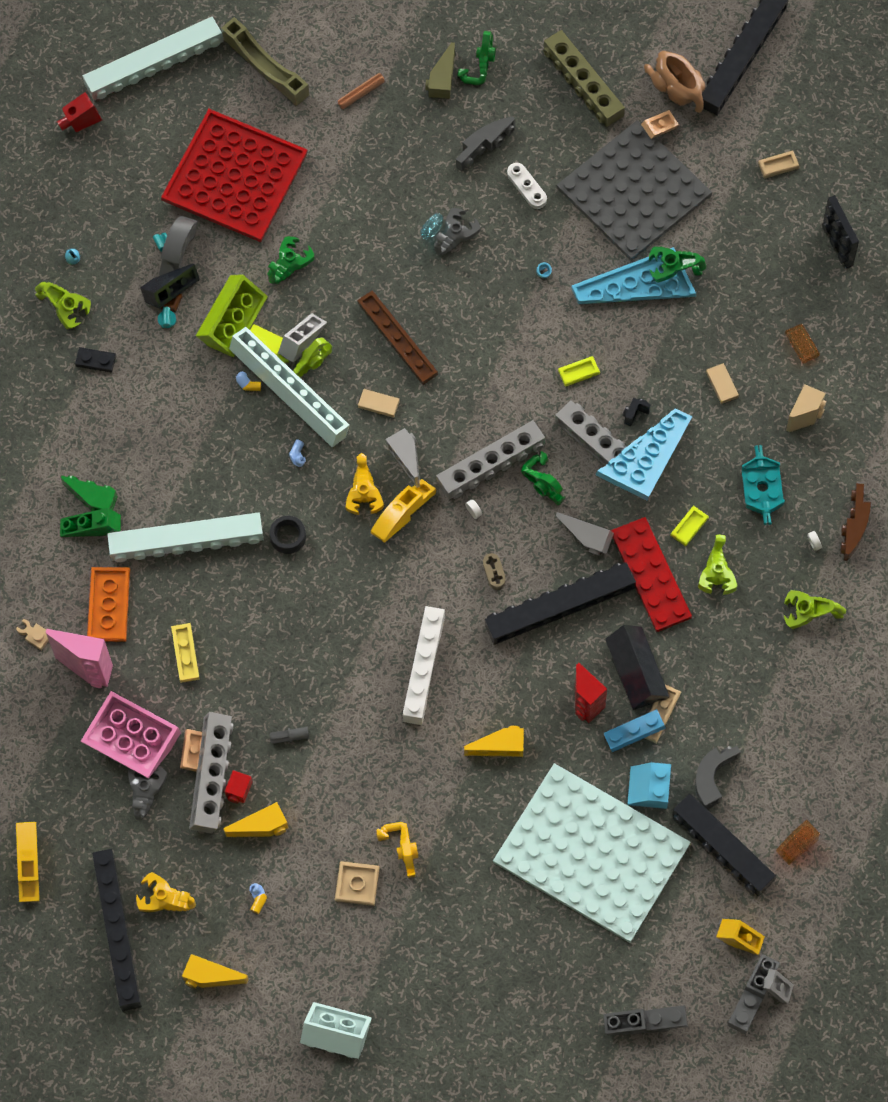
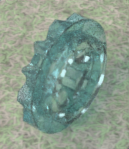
(432, 226)

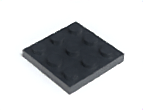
(840, 232)

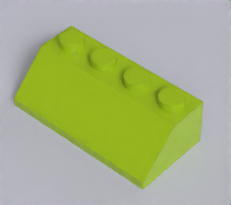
(232, 311)

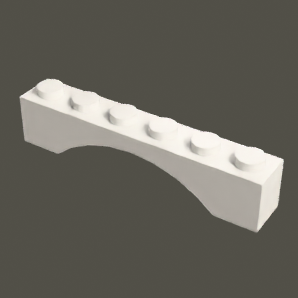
(423, 665)

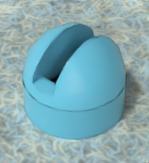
(68, 256)
(541, 267)

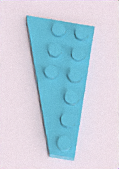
(632, 284)
(645, 459)

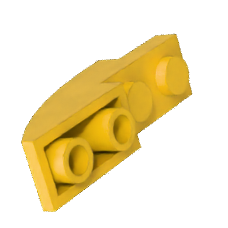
(400, 509)
(27, 861)

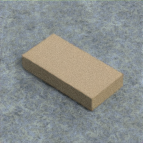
(778, 164)
(722, 383)
(378, 403)

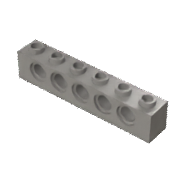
(571, 412)
(528, 432)
(199, 818)

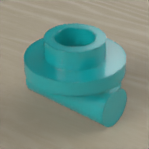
(160, 240)
(166, 318)

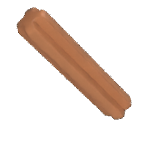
(360, 91)

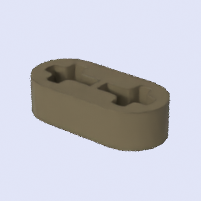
(490, 573)

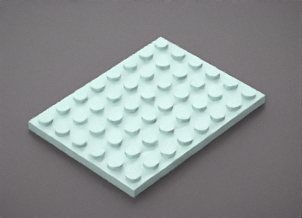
(591, 852)

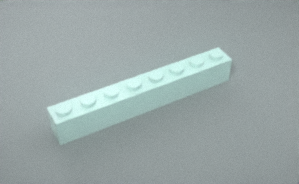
(153, 58)
(289, 387)
(185, 537)

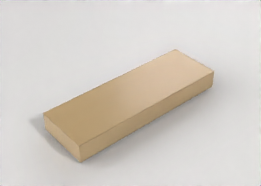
(665, 709)

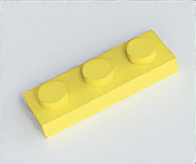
(185, 652)

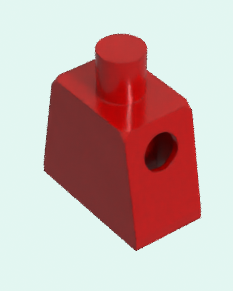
(79, 114)

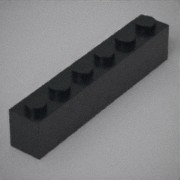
(724, 845)

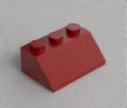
(589, 694)

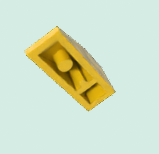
(500, 743)
(263, 823)
(209, 974)

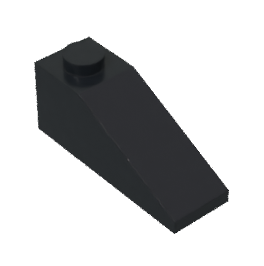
(169, 285)

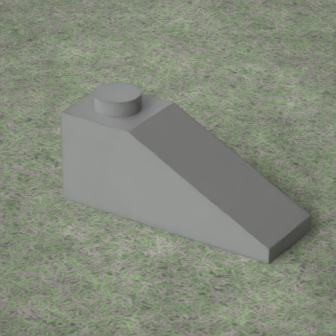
(301, 337)
(404, 450)
(590, 535)

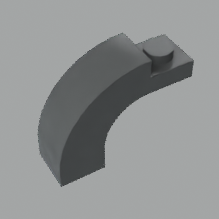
(179, 236)
(705, 787)

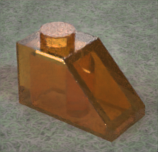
(798, 842)

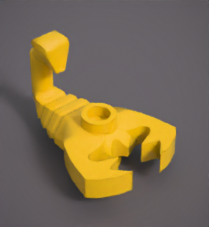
(363, 489)
(407, 850)
(164, 897)

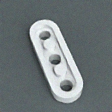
(528, 192)

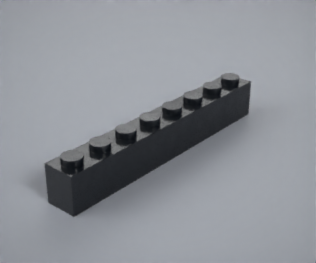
(742, 54)
(559, 603)
(116, 930)

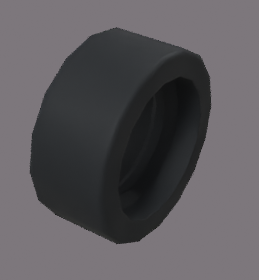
(287, 548)

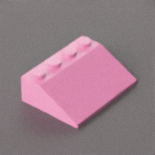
(82, 655)
(131, 735)

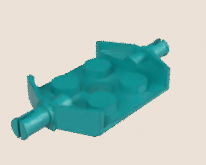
(762, 471)

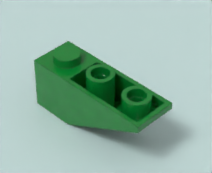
(91, 494)
(91, 524)

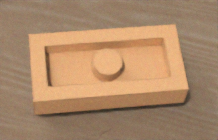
(660, 124)
(191, 750)

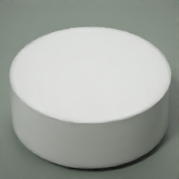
(473, 509)
(814, 540)

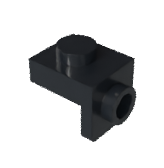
(635, 406)

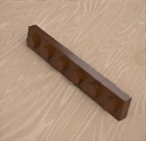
(397, 337)

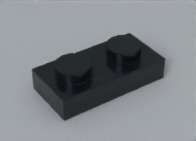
(95, 359)

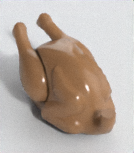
(677, 79)

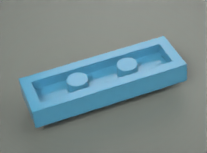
(634, 730)

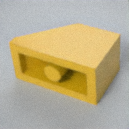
(740, 936)

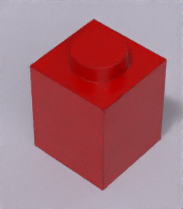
(238, 787)

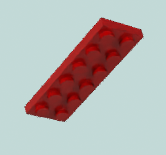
(652, 574)

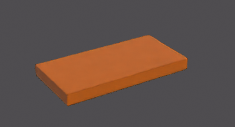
(109, 603)

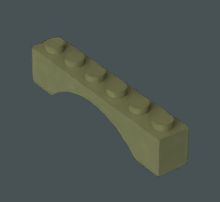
(284, 80)

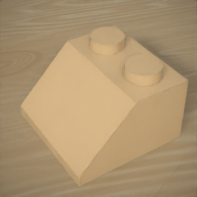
(806, 409)

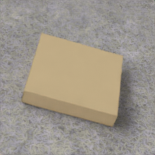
(357, 883)

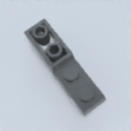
(486, 137)
(752, 995)
(645, 1021)

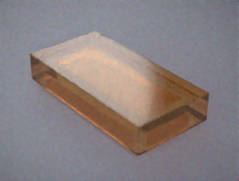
(802, 343)

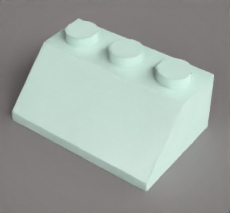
(335, 1030)

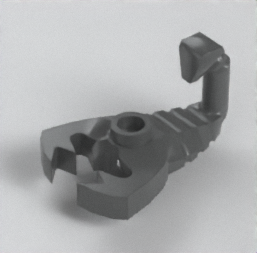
(454, 232)
(145, 790)

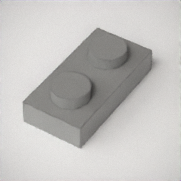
(778, 986)

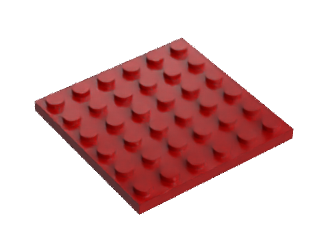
(234, 175)

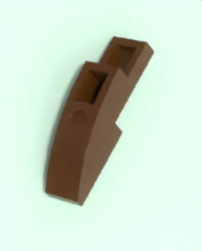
(856, 524)

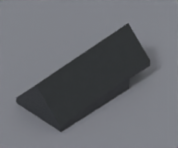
(636, 666)

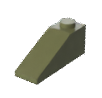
(441, 76)

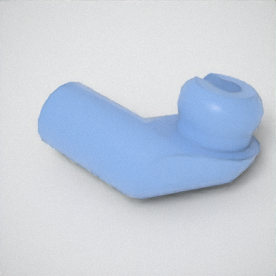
(295, 454)

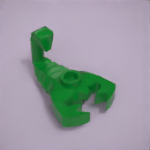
(486, 54)
(288, 261)
(675, 262)
(543, 483)

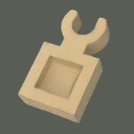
(35, 635)

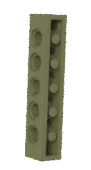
(561, 44)

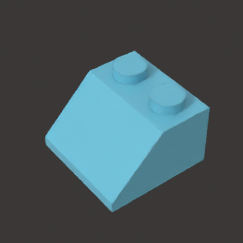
(649, 785)

